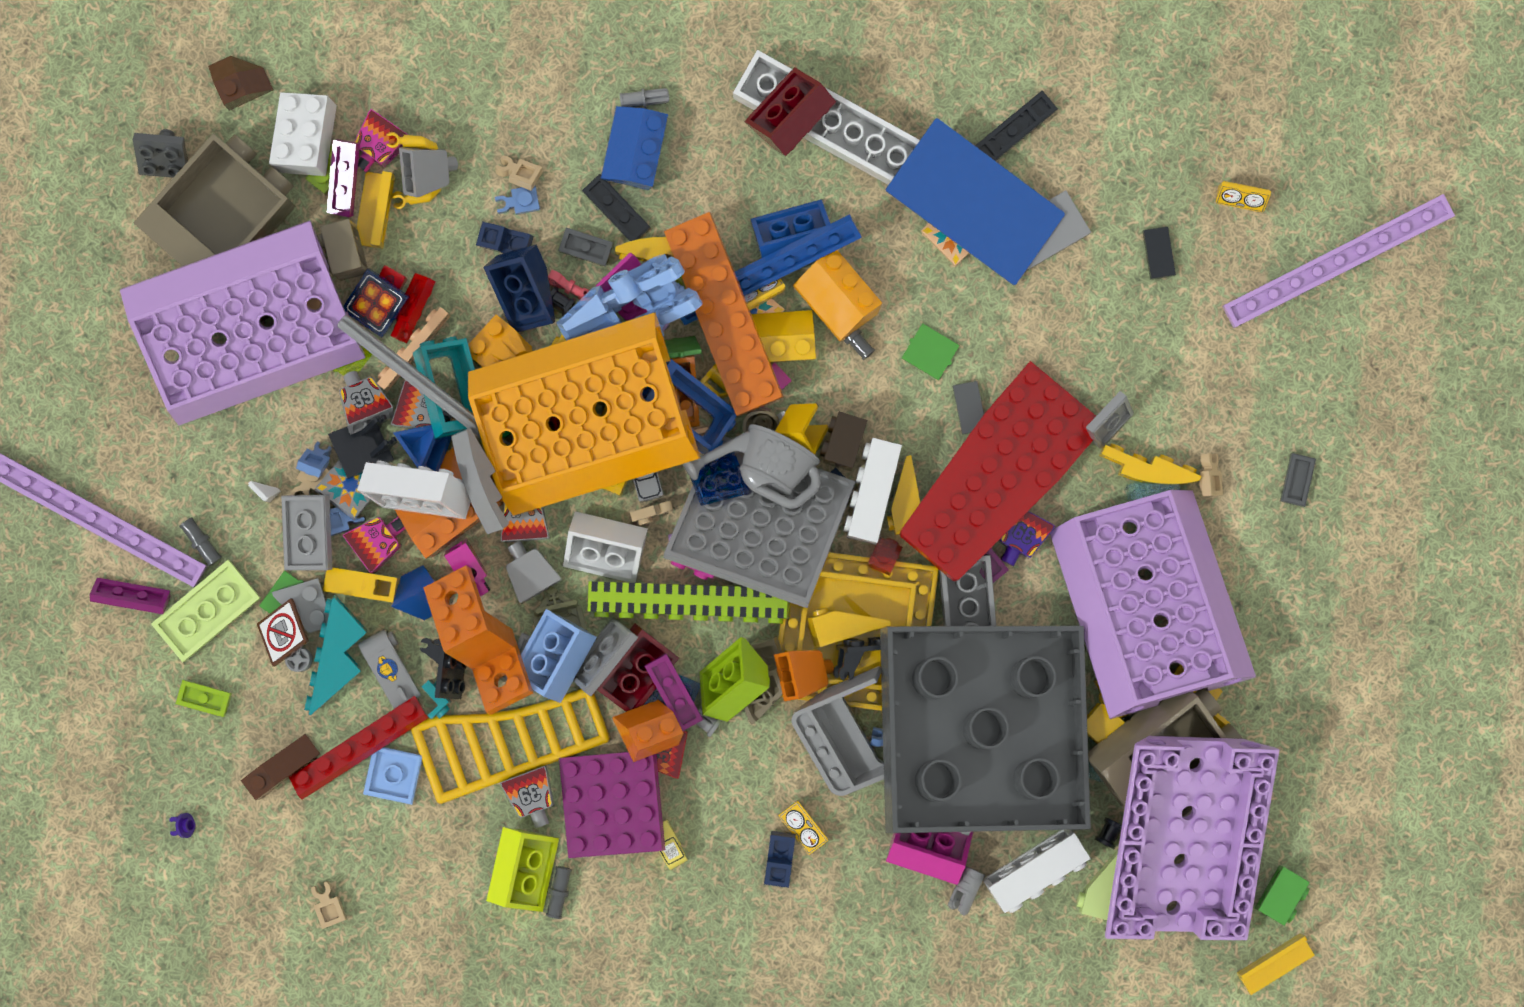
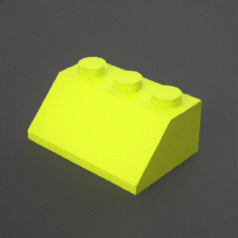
(522, 869)

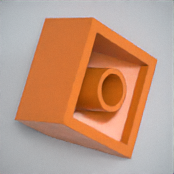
(648, 729)

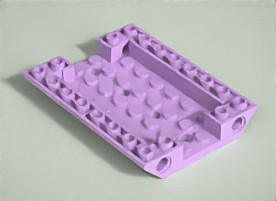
(230, 297)
(1120, 608)
(1218, 838)

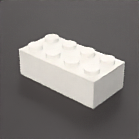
(415, 489)
(873, 492)
(1036, 869)

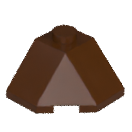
(239, 81)

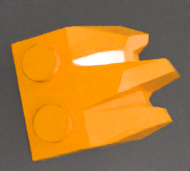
(497, 343)

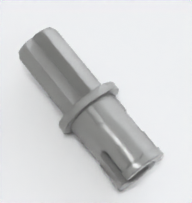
(644, 98)

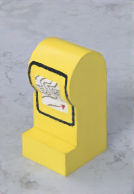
(674, 853)

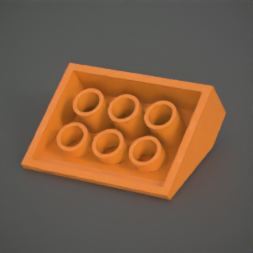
(436, 532)

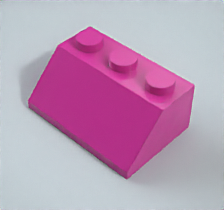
(931, 853)

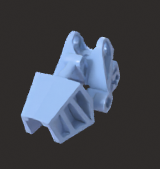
(648, 286)

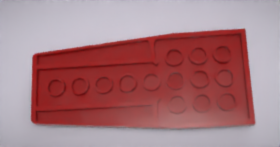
(999, 472)

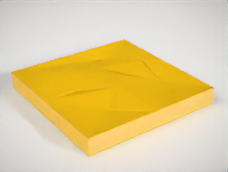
(857, 589)

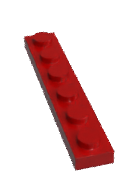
(358, 747)

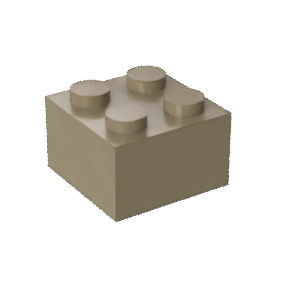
(343, 249)

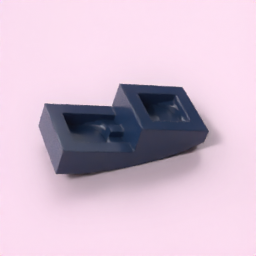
(502, 239)
(779, 859)

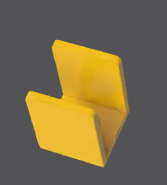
(797, 428)
(1099, 724)

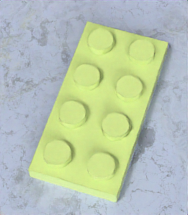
(206, 611)

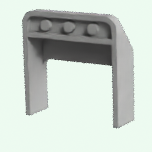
(837, 739)

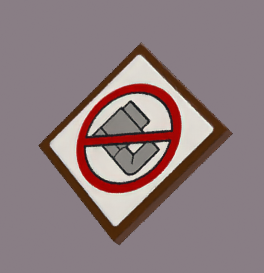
(282, 632)

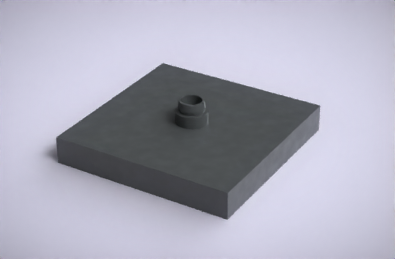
(984, 728)

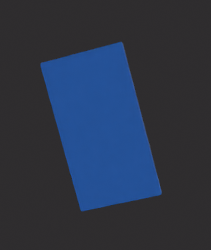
(975, 201)

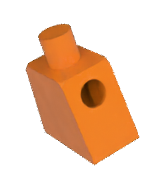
(802, 673)

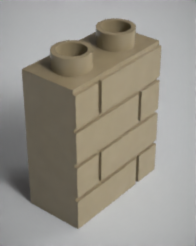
(216, 203)
(1174, 717)

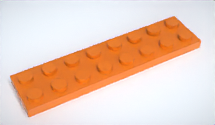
(724, 314)

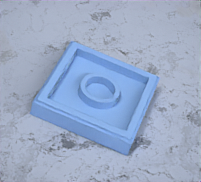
(393, 775)

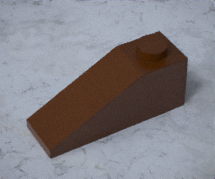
(280, 767)

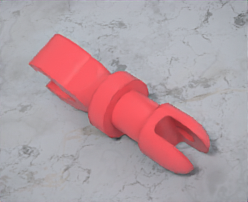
(558, 280)

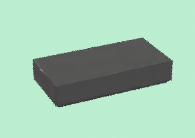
(968, 405)
(1297, 480)

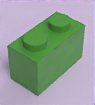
(1283, 895)

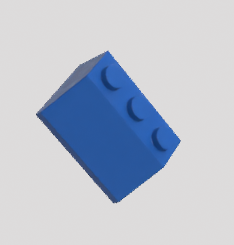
(634, 147)
(788, 225)

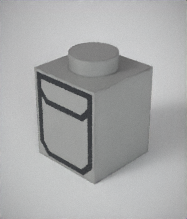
(648, 487)

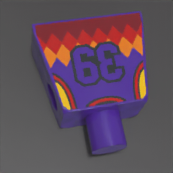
(1025, 537)

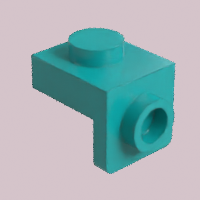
(442, 708)

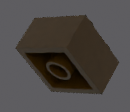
(844, 441)

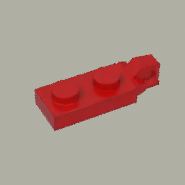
(419, 292)

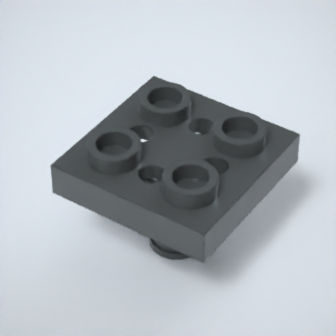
(159, 154)

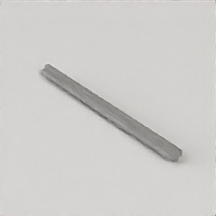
(409, 373)

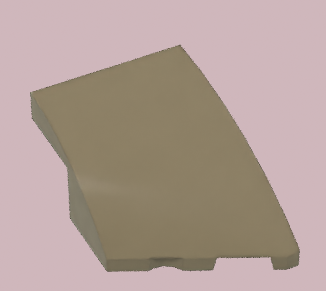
(766, 650)

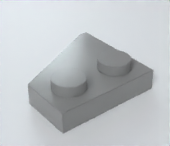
(309, 602)

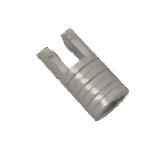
(966, 890)

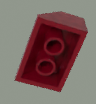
(790, 111)
(629, 681)

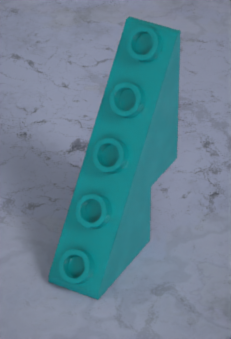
(335, 664)

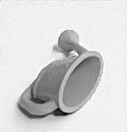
(769, 465)

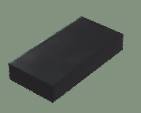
(1159, 253)

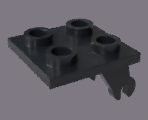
(362, 447)
(851, 654)
(450, 672)

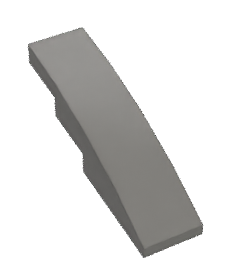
(476, 473)

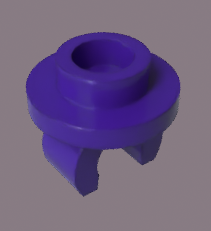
(184, 825)

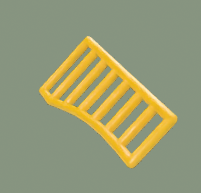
(510, 770)

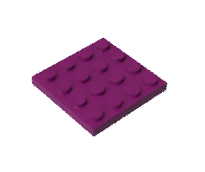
(611, 805)

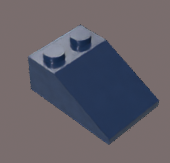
(522, 287)

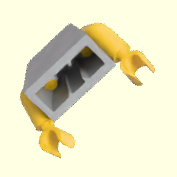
(423, 169)

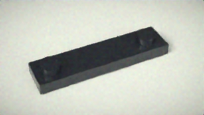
(1017, 126)

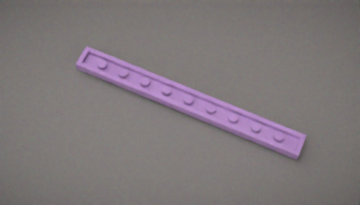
(1338, 261)
(100, 522)

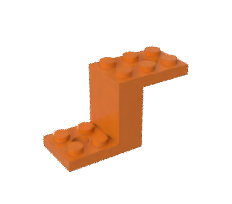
(478, 640)

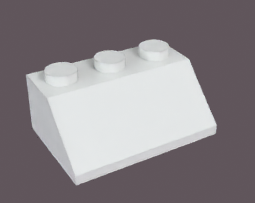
(604, 547)

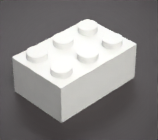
(302, 134)

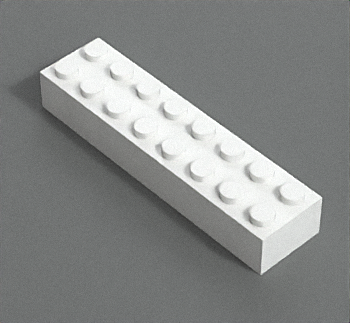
(843, 131)

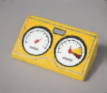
(1242, 196)
(764, 294)
(804, 827)

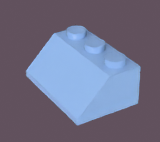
(555, 655)

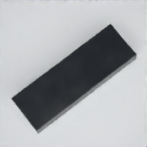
(616, 209)

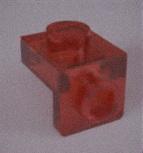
(885, 555)

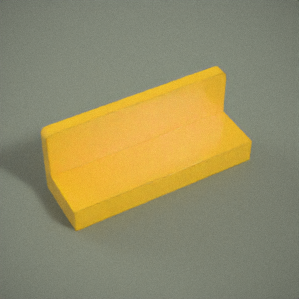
(375, 208)
(1275, 963)

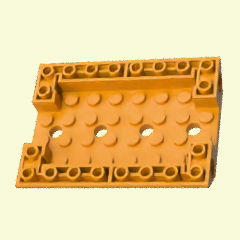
(587, 448)

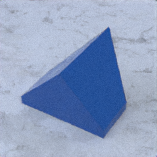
(423, 446)
(411, 595)

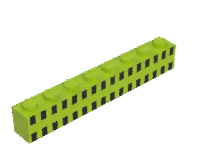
(682, 600)

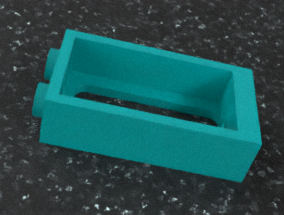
(462, 363)

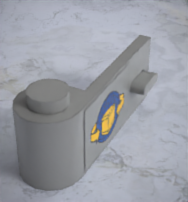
(388, 667)

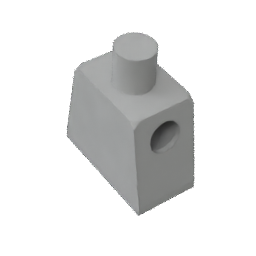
(530, 572)

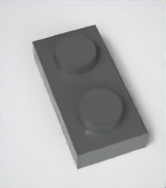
(585, 247)

